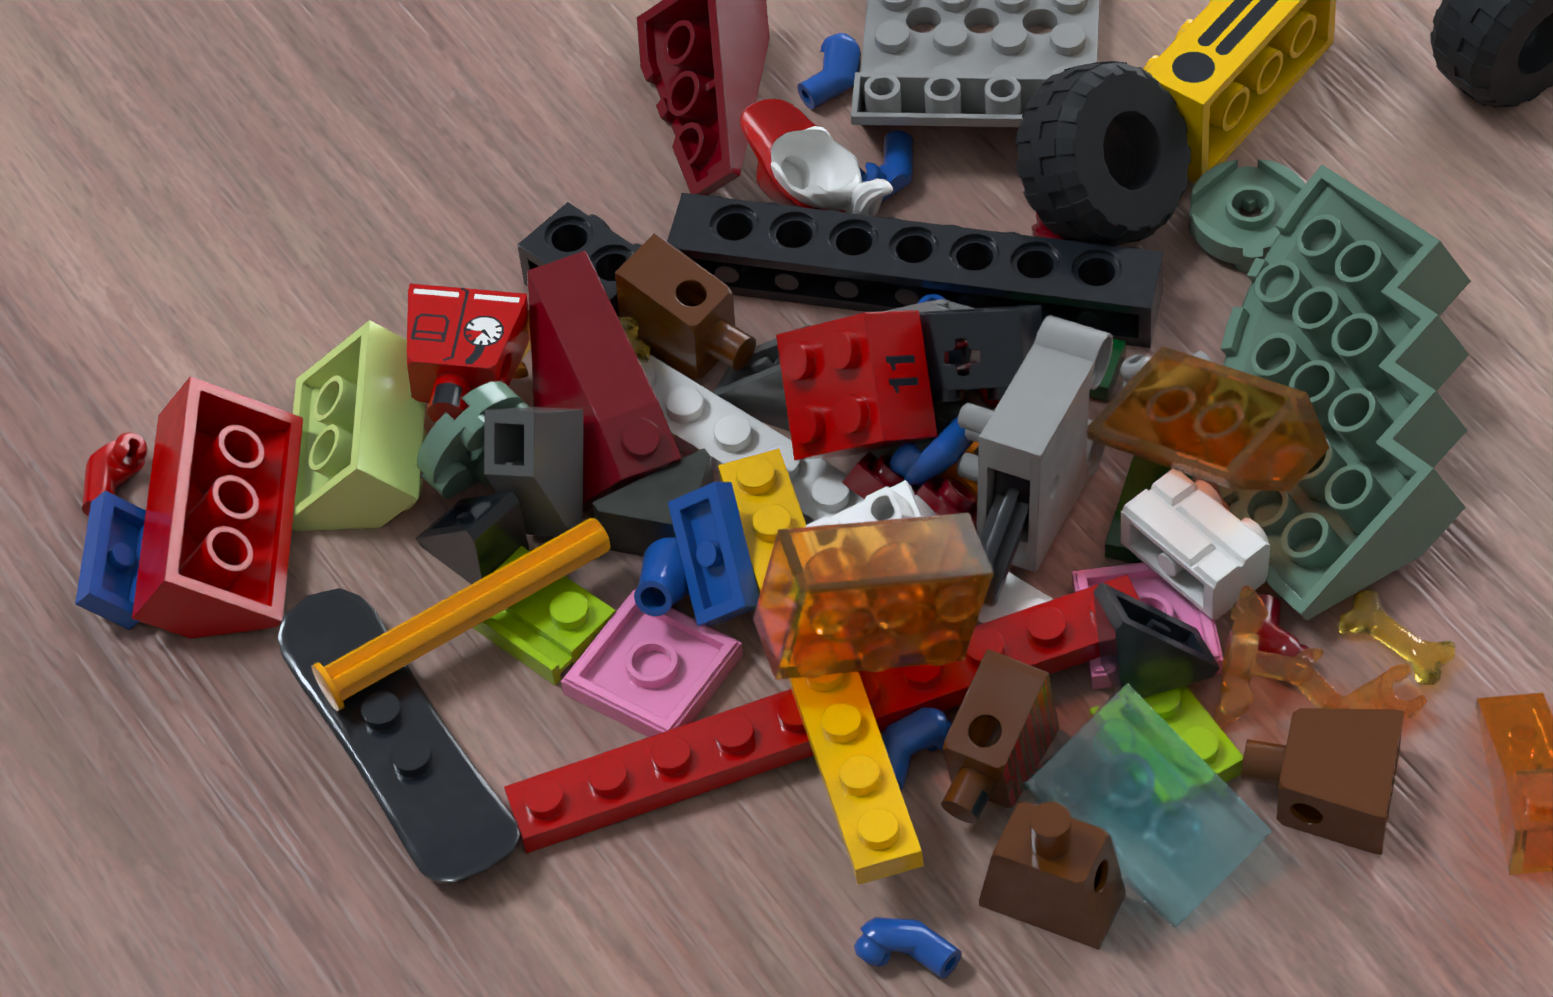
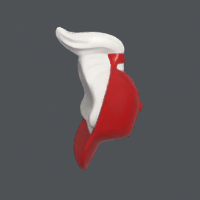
(804, 164)

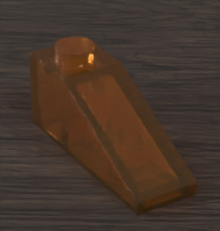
(1520, 767)

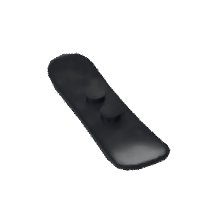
(400, 746)

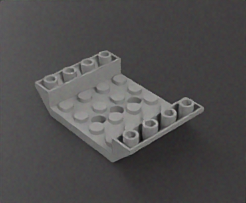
(962, 74)

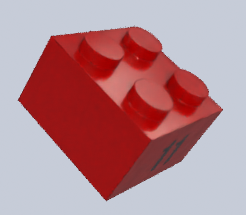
(856, 384)

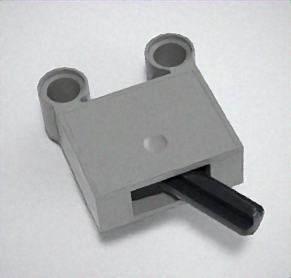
(1035, 447)

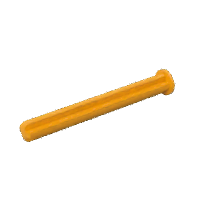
(460, 612)

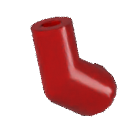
(113, 466)

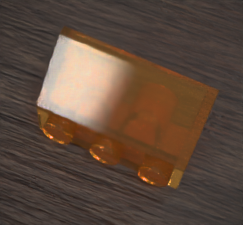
(1213, 423)

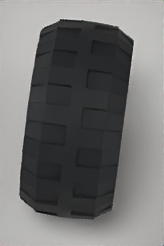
(1495, 48)
(1103, 153)

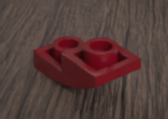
(940, 495)

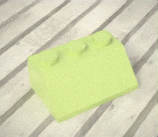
(358, 435)

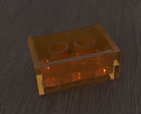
(872, 595)

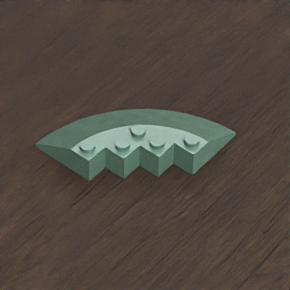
(1354, 321)

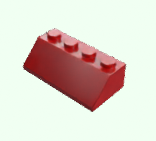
(218, 514)

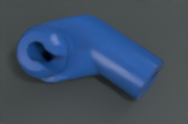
(911, 734)

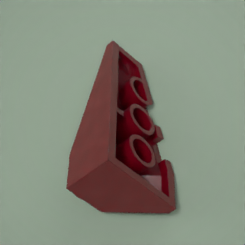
(707, 72)
(590, 365)

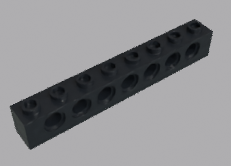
(895, 262)

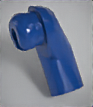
(838, 71)
(897, 162)
(942, 452)
(909, 937)

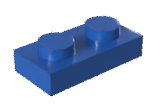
(714, 553)
(111, 559)

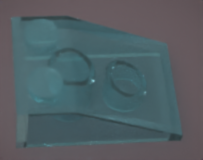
(1165, 808)

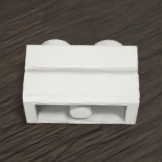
(1195, 542)

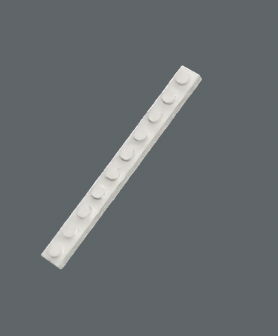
(728, 434)

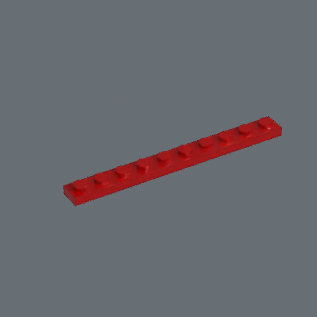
(772, 732)

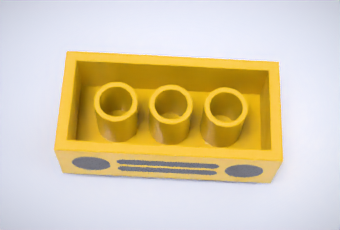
(1237, 66)

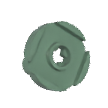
(1225, 189)
(455, 448)

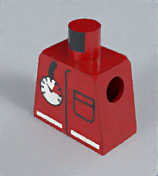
(462, 342)

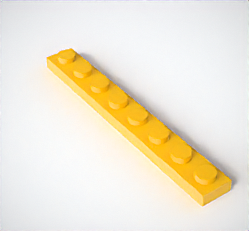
(833, 706)

